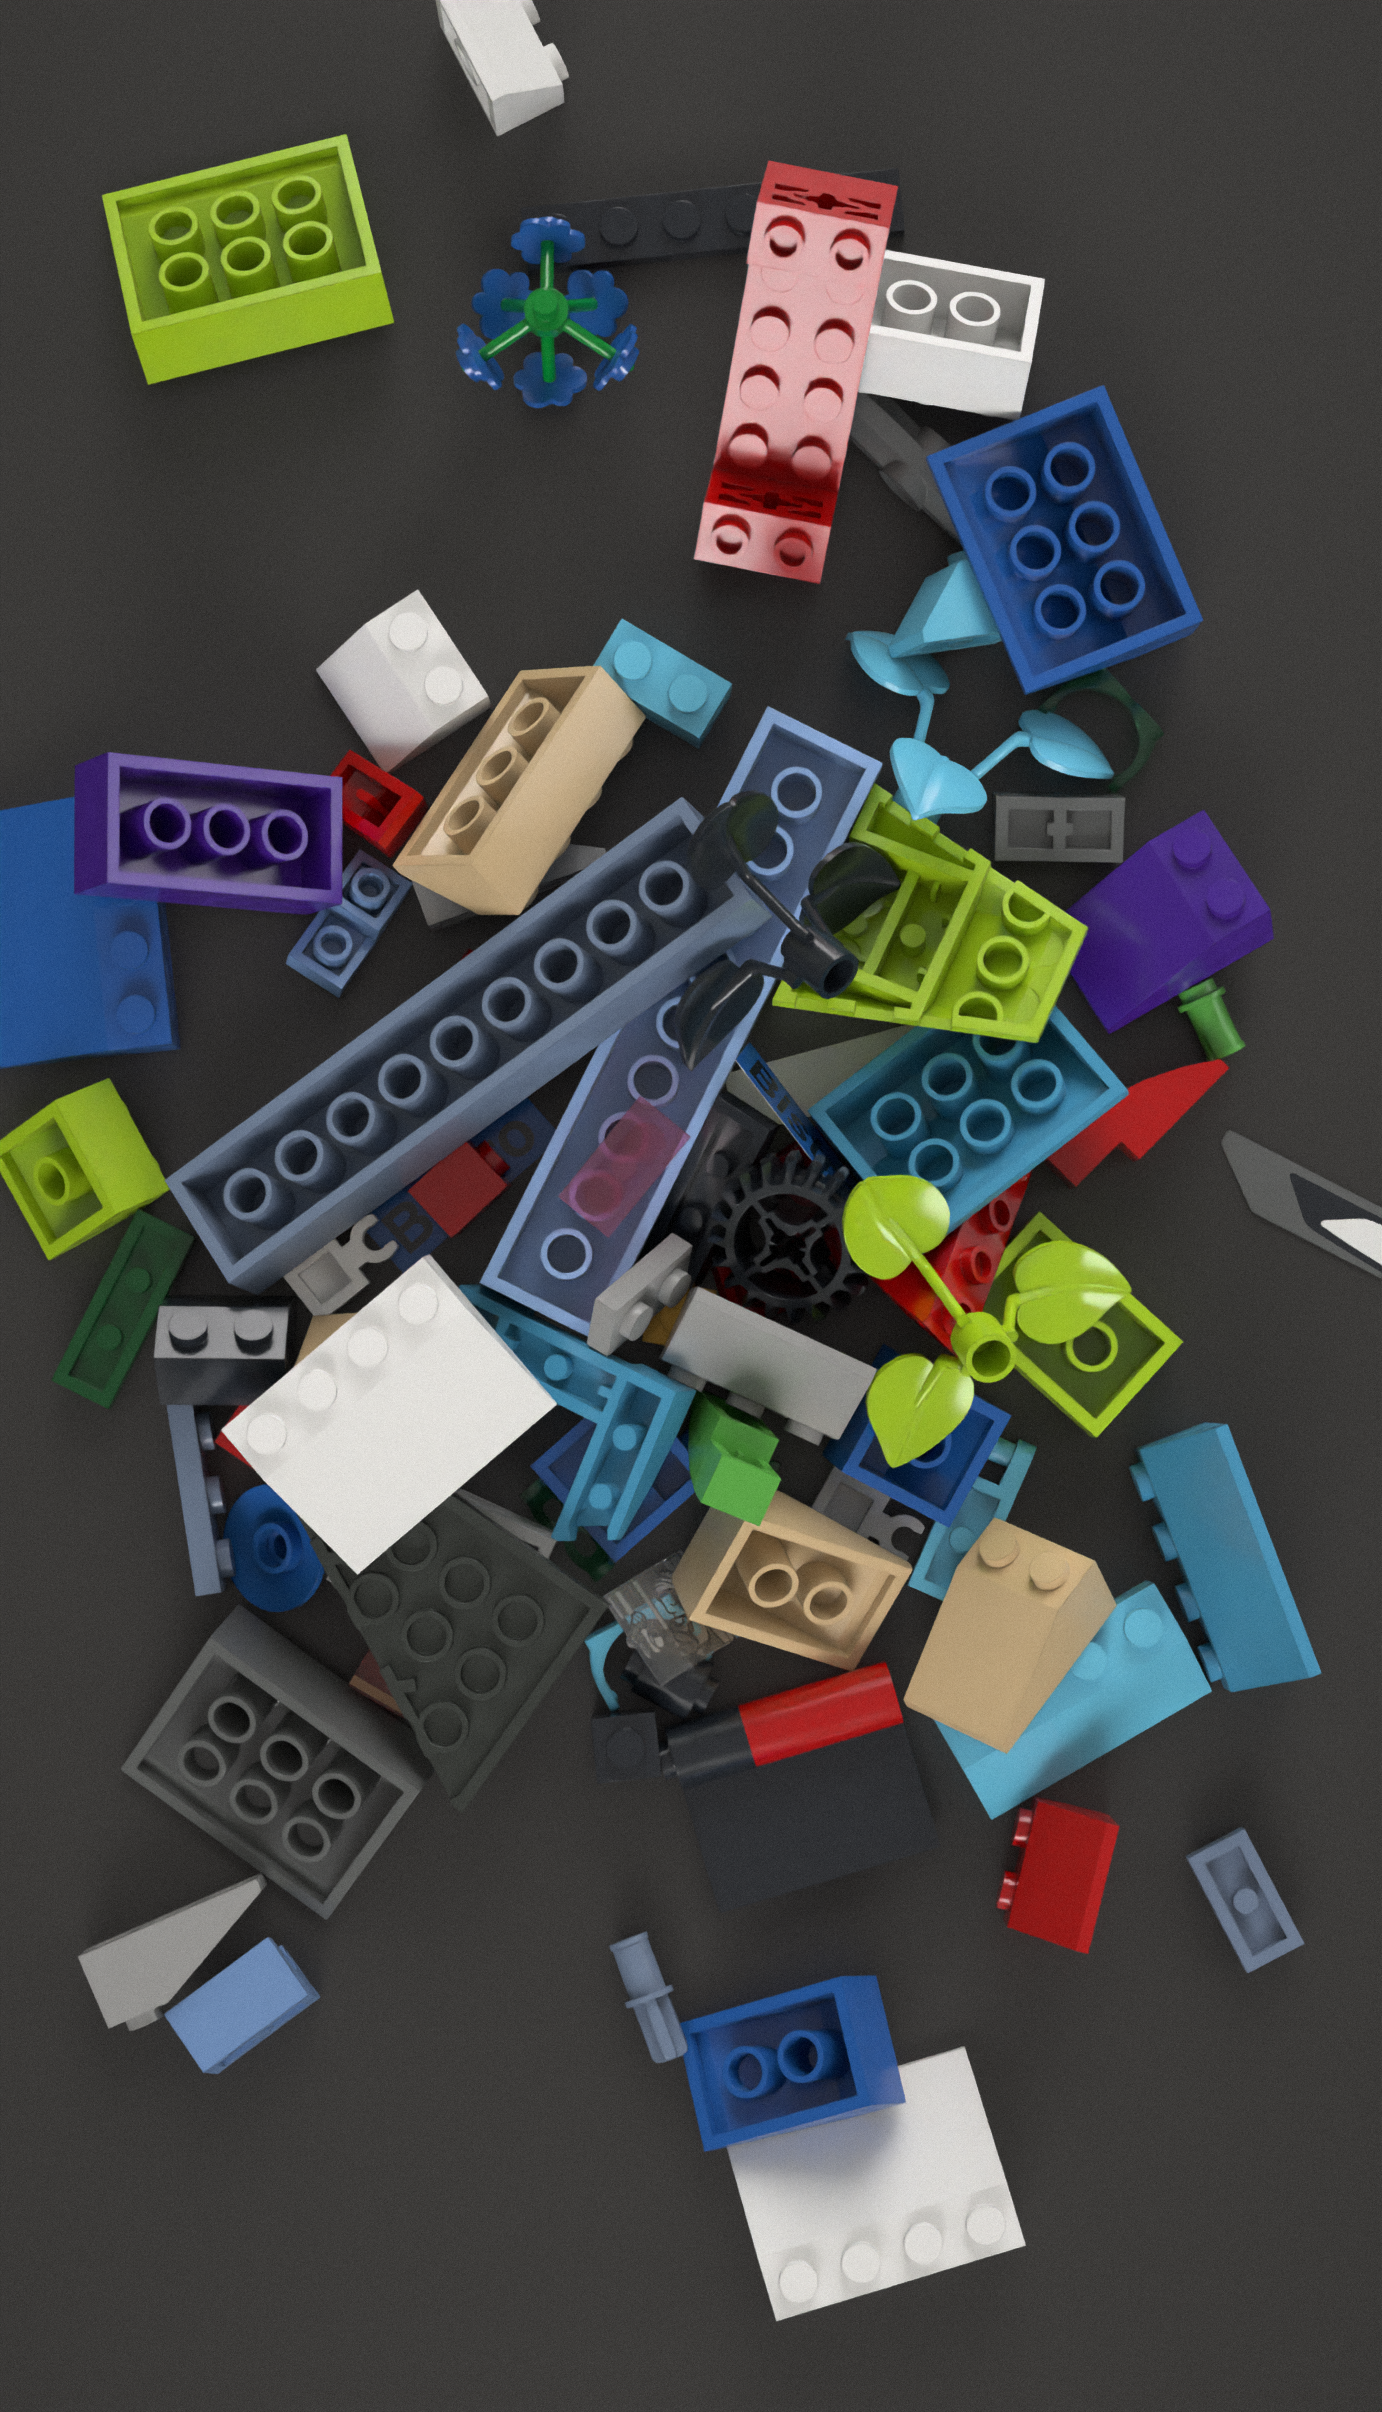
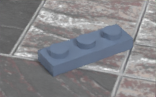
(201, 1498)

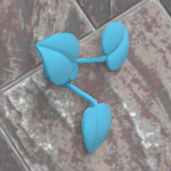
(932, 782)

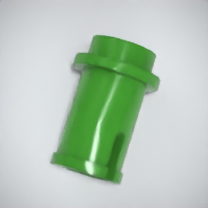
(1210, 1019)

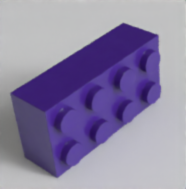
(207, 834)

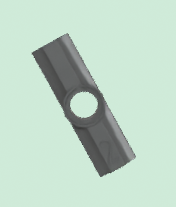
(900, 451)

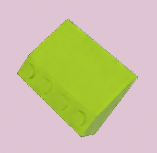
(246, 259)

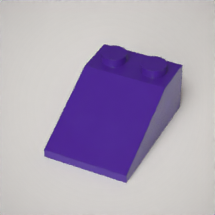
(1166, 922)

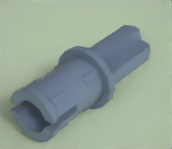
(649, 1998)

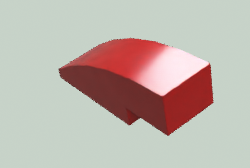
(1135, 1121)

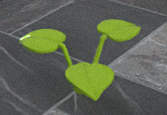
(1059, 1297)

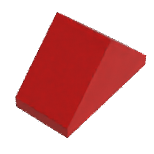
(378, 804)

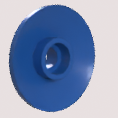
(271, 1552)

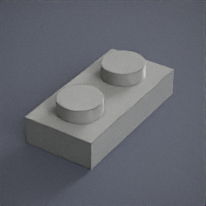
(640, 1294)

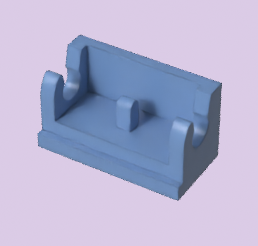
(241, 2006)

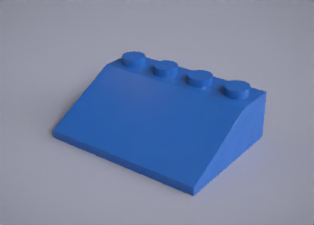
(1065, 541)
(74, 968)

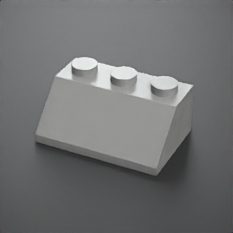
(765, 1366)

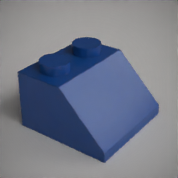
(933, 1481)

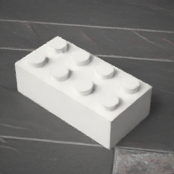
(952, 335)

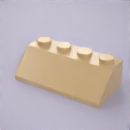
(522, 789)

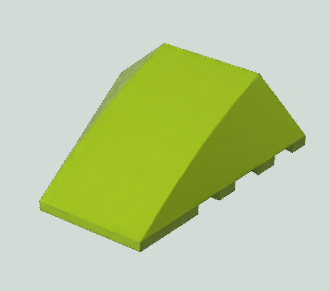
(952, 943)

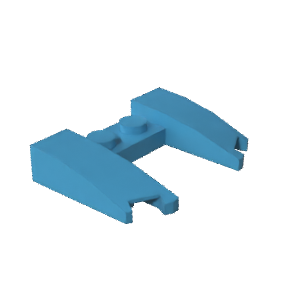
(630, 1403)

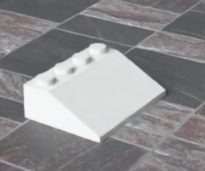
(389, 1415)
(878, 2193)

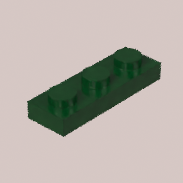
(124, 1309)

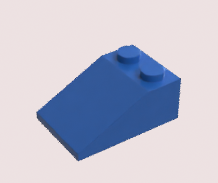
(791, 2062)

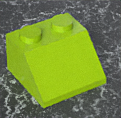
(79, 1168)

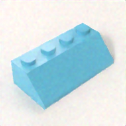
(1119, 1686)

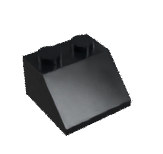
(222, 1347)

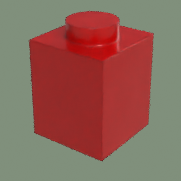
(462, 1186)

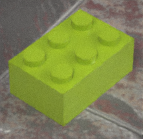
(1097, 1370)

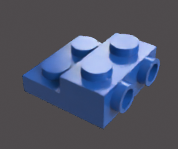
(670, 1489)

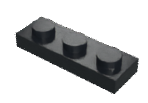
(728, 1140)

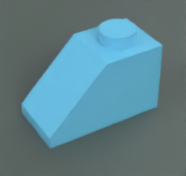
(946, 614)

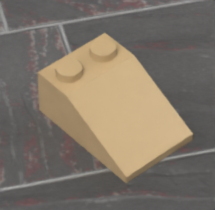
(790, 1581)
(1007, 1634)

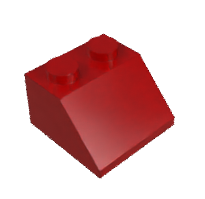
(1058, 1872)

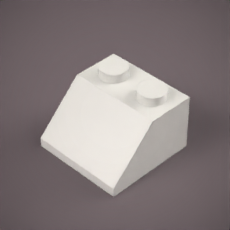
(504, 58)
(403, 683)

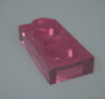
(624, 1167)

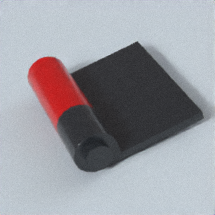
(801, 1786)

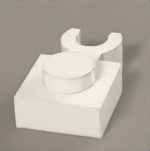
(335, 1273)

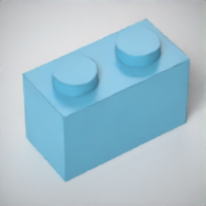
(665, 683)

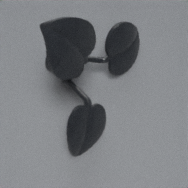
(839, 892)

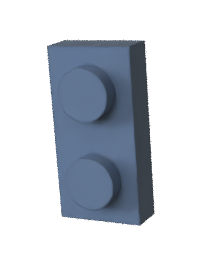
(1244, 1899)

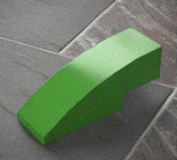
(731, 1458)

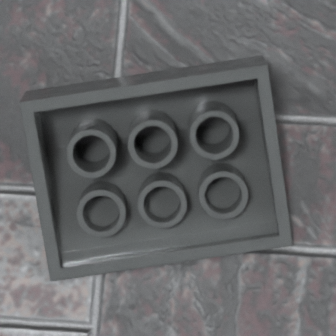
(281, 1761)

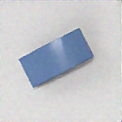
(346, 934)

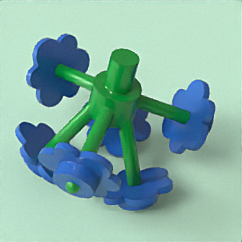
(512, 311)

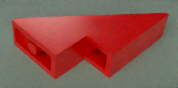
(965, 1264)

